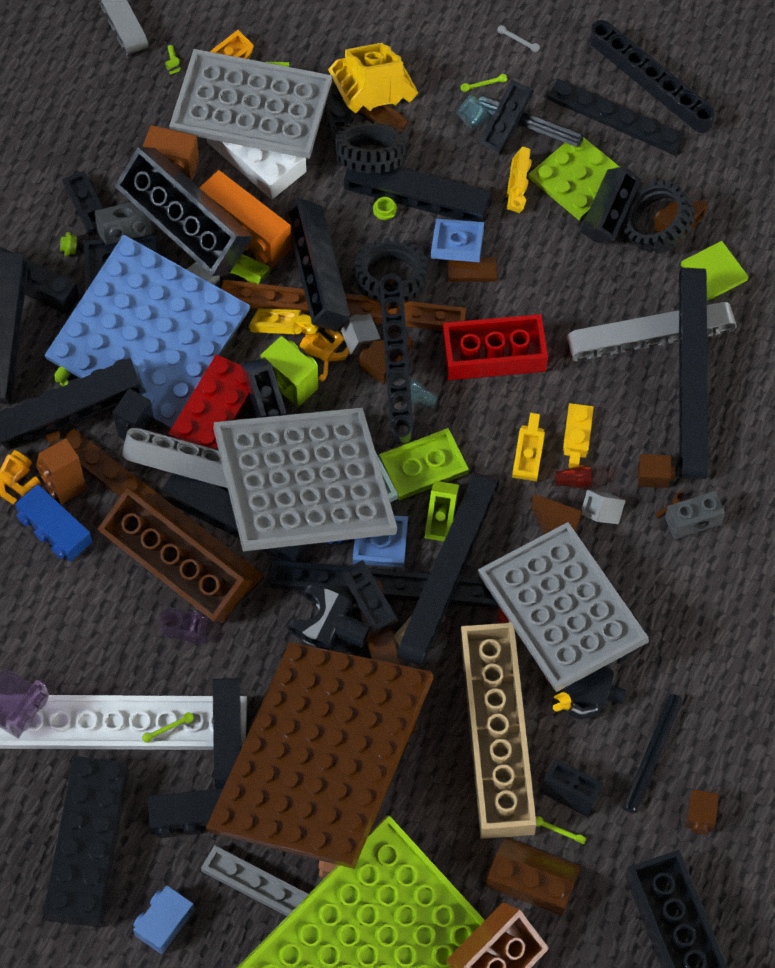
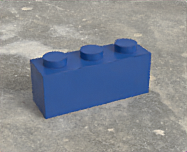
(53, 523)

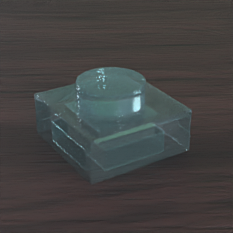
(472, 111)

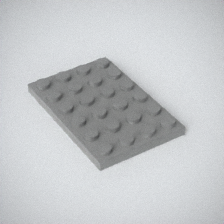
(251, 103)
(563, 606)

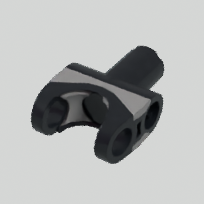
(329, 622)

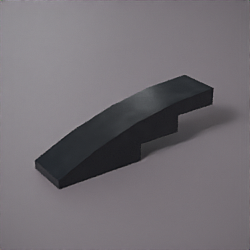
(226, 727)

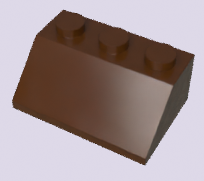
(533, 876)

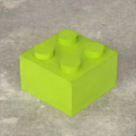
(293, 370)

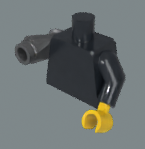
(589, 695)

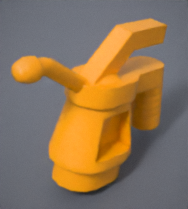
(320, 347)
(12, 470)

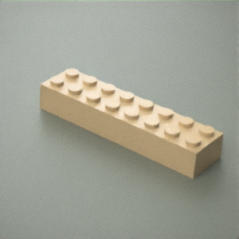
(497, 731)

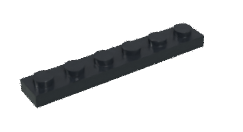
(616, 116)

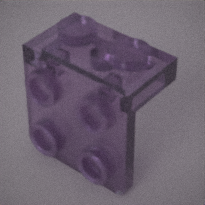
(19, 702)

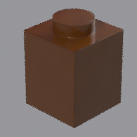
(655, 470)
(702, 811)

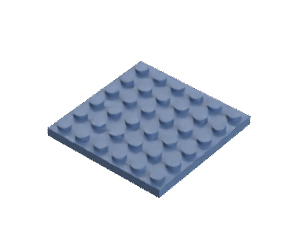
(156, 317)

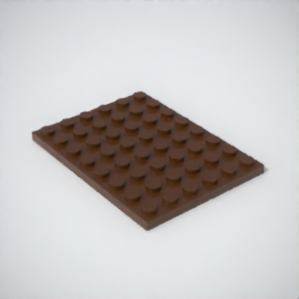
(321, 754)

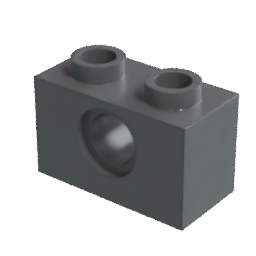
(121, 220)
(694, 515)

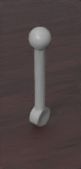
(502, 30)

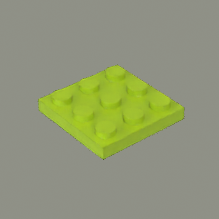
(573, 176)

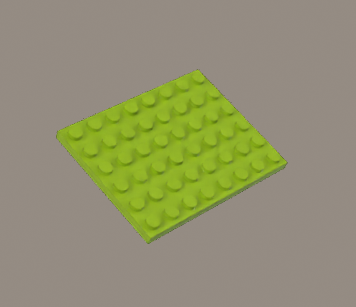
(379, 915)

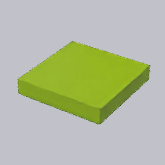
(721, 269)

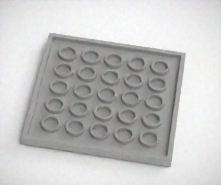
(304, 479)

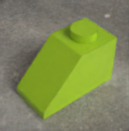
(441, 510)

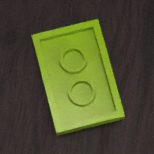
(422, 462)

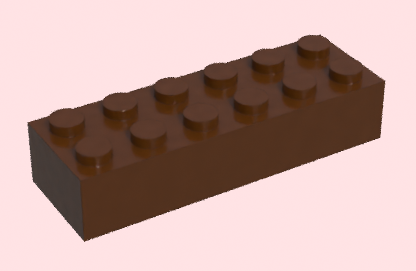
(175, 555)

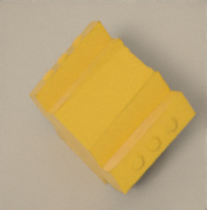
(372, 77)

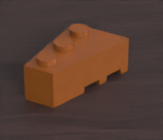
(61, 471)

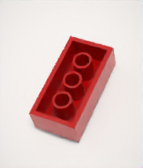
(494, 347)
(217, 398)

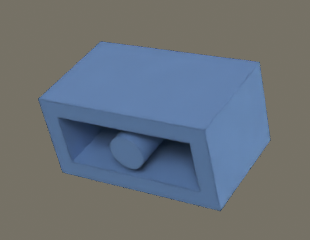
(163, 919)

